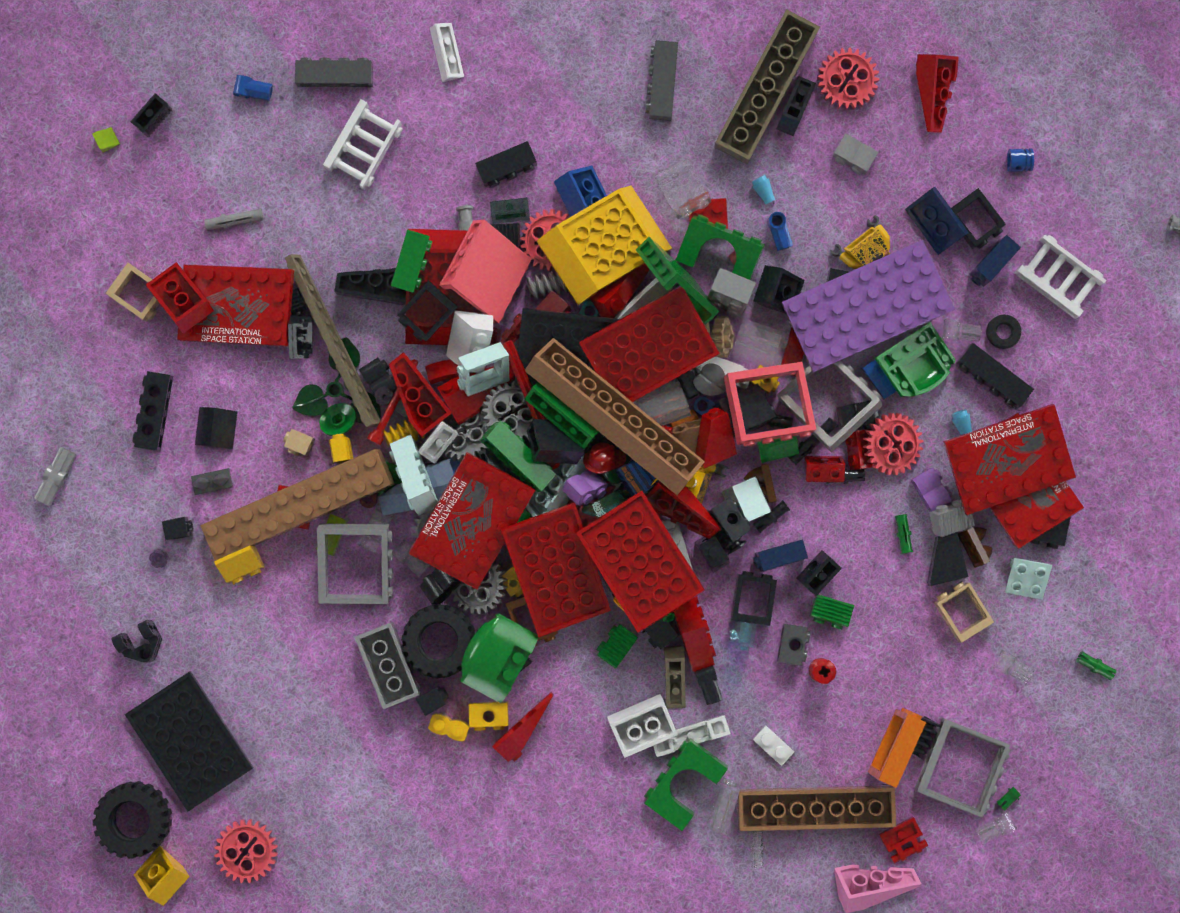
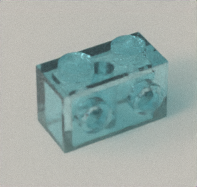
(743, 635)

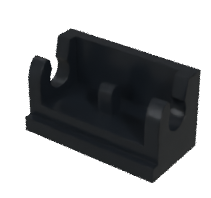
(300, 337)

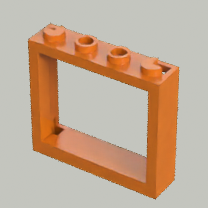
(896, 747)

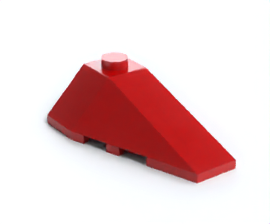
(934, 79)
(617, 295)
(419, 399)
(464, 406)

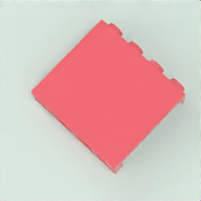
(486, 270)

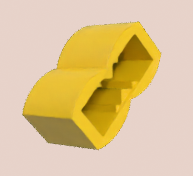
(340, 448)
(443, 724)

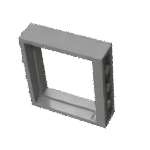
(832, 443)
(322, 552)
(995, 772)

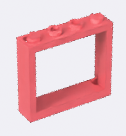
(732, 378)

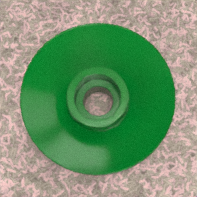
(337, 419)

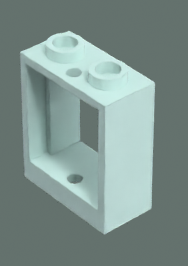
(486, 379)

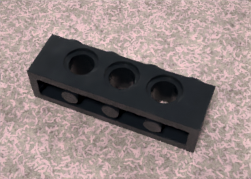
(161, 403)

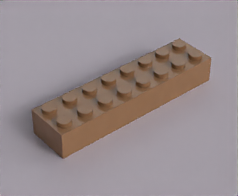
(816, 808)

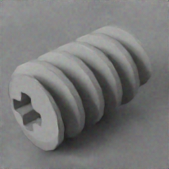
(545, 285)

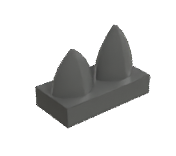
(212, 481)

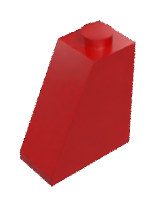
(715, 438)

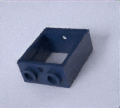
(994, 261)
(780, 555)

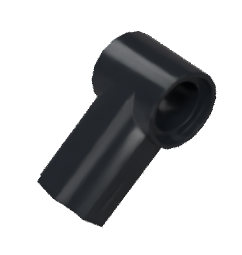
(708, 681)

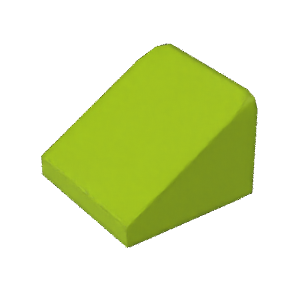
(106, 139)

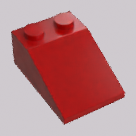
(179, 297)

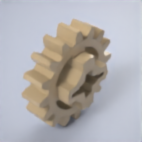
(723, 336)

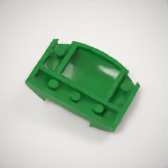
(917, 362)
(496, 656)

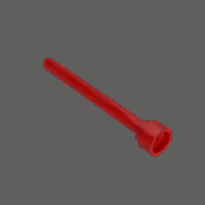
(377, 435)

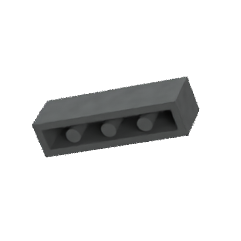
(333, 72)
(663, 80)

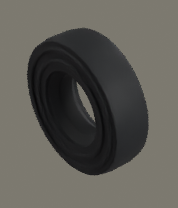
(995, 340)

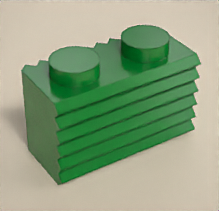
(832, 611)
(616, 646)

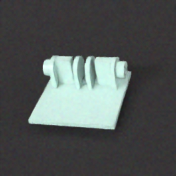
(1028, 578)

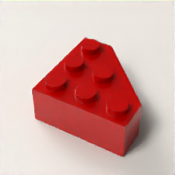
(694, 635)

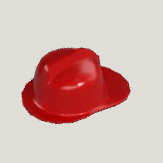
(603, 458)

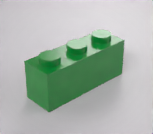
(411, 261)

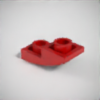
(441, 370)

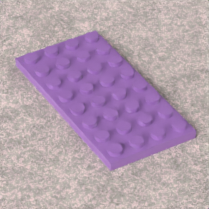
(868, 306)

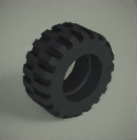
(412, 640)
(106, 819)

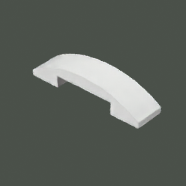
(699, 732)

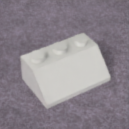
(469, 334)
(642, 725)

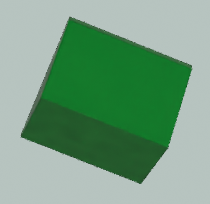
(777, 449)

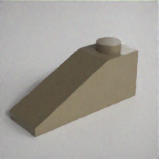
(675, 676)

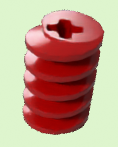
(828, 675)

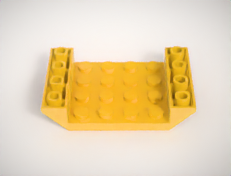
(601, 243)

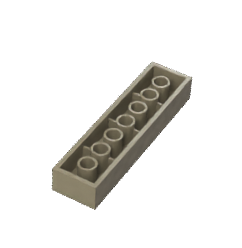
(766, 86)

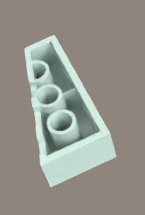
(413, 474)

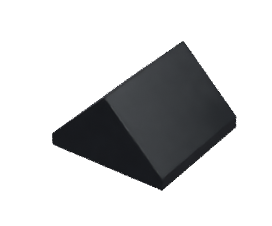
(216, 427)

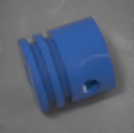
(1020, 160)

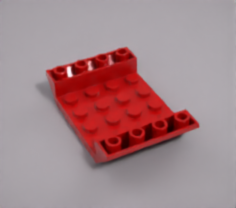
(428, 308)

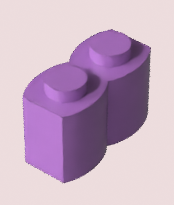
(585, 487)
(931, 489)

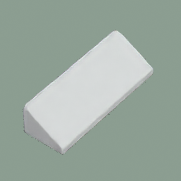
(446, 54)

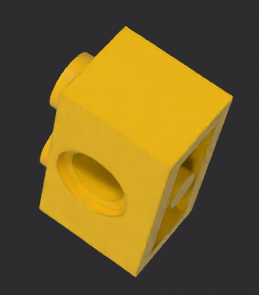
(477, 711)

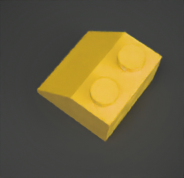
(239, 564)
(161, 876)

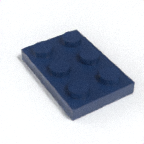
(936, 220)

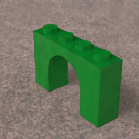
(701, 230)
(690, 757)

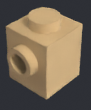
(298, 442)

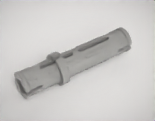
(233, 219)

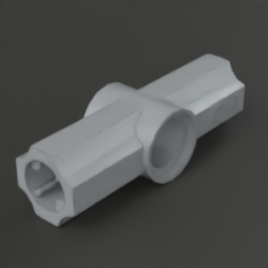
(54, 476)

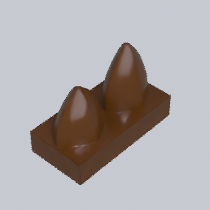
(764, 477)
(971, 540)

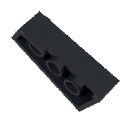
(370, 285)

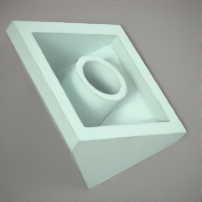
(749, 498)

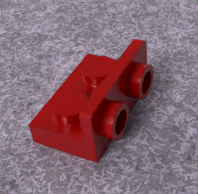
(856, 452)
(824, 468)

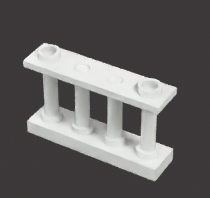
(352, 128)
(1057, 295)

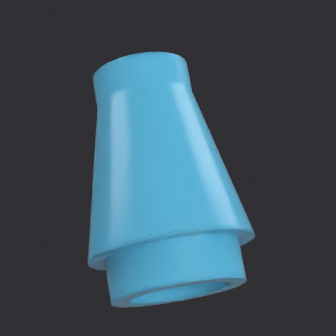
(763, 189)
(962, 421)

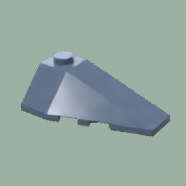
(395, 499)

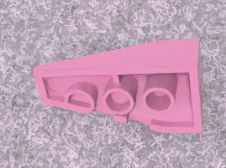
(865, 888)

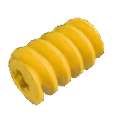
(400, 432)

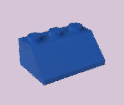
(579, 189)

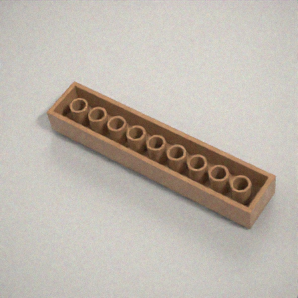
(614, 416)
(298, 504)

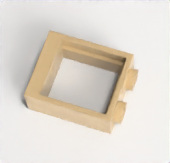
(121, 282)
(976, 627)

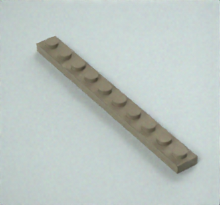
(333, 341)

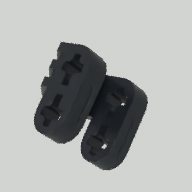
(149, 632)

